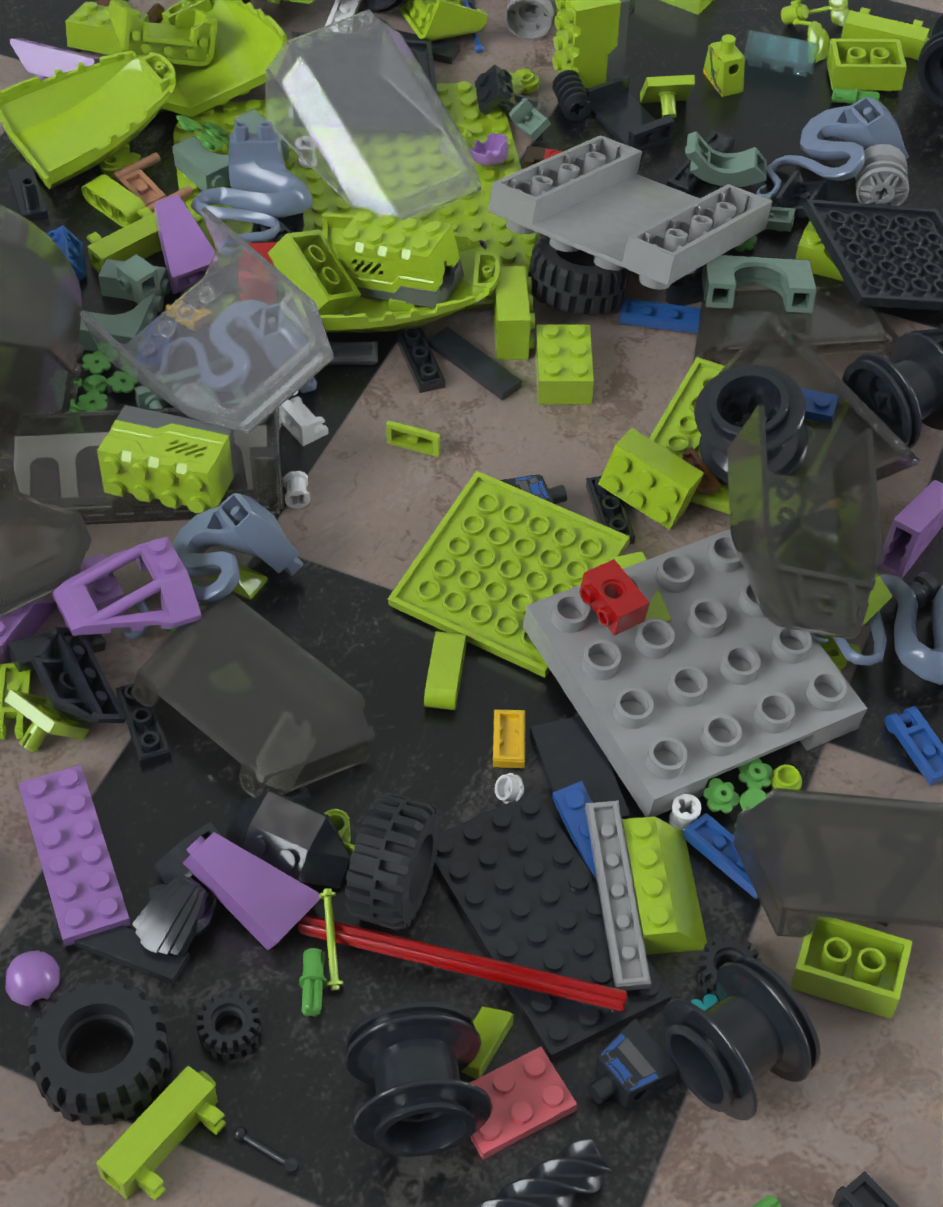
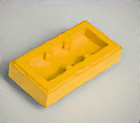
(509, 739)

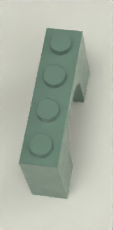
(212, 169)
(787, 277)
(126, 325)

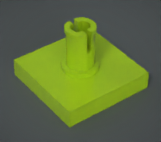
(667, 91)
(44, 720)

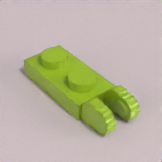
(13, 680)

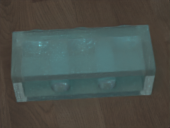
(781, 53)

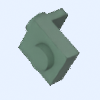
(529, 119)
(780, 218)

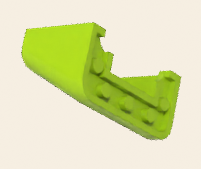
(442, 18)
(185, 43)

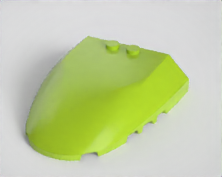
(242, 52)
(84, 113)
(373, 315)

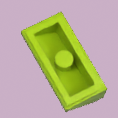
(493, 1027)

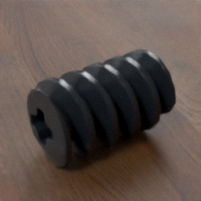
(571, 95)

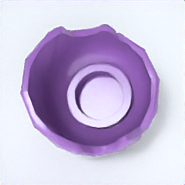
(491, 152)
(32, 977)

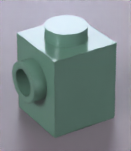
(137, 278)

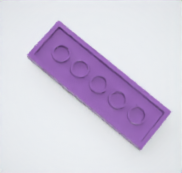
(73, 854)

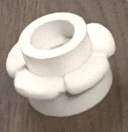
(509, 788)

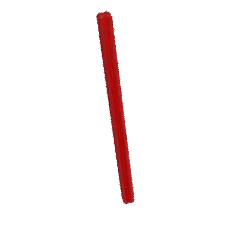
(467, 963)

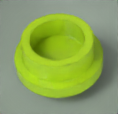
(786, 778)

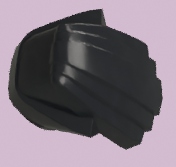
(175, 916)

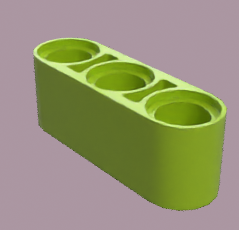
(113, 200)
(445, 670)

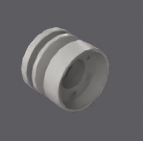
(530, 17)
(883, 176)

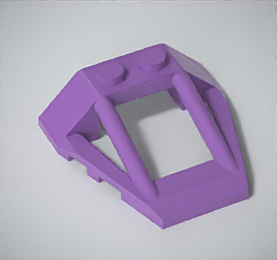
(169, 577)

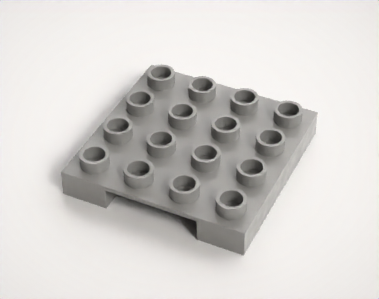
(601, 205)
(692, 691)

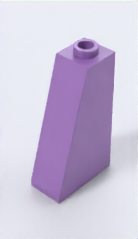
(182, 242)
(913, 530)
(250, 888)

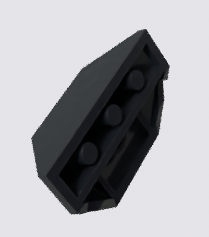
(75, 679)
(291, 839)

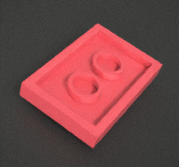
(524, 1100)

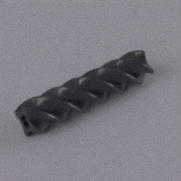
(556, 1180)

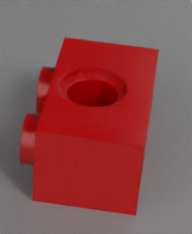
(614, 597)

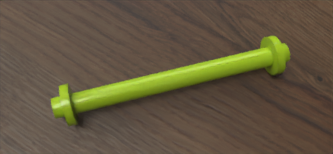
(334, 982)

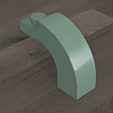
(725, 168)

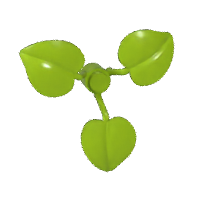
(797, 13)

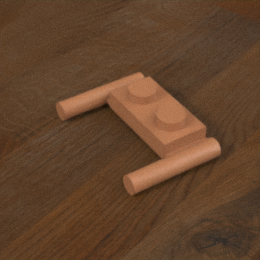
(142, 186)

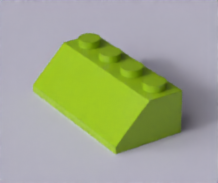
(663, 886)

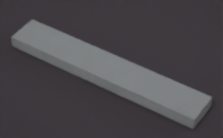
(617, 896)

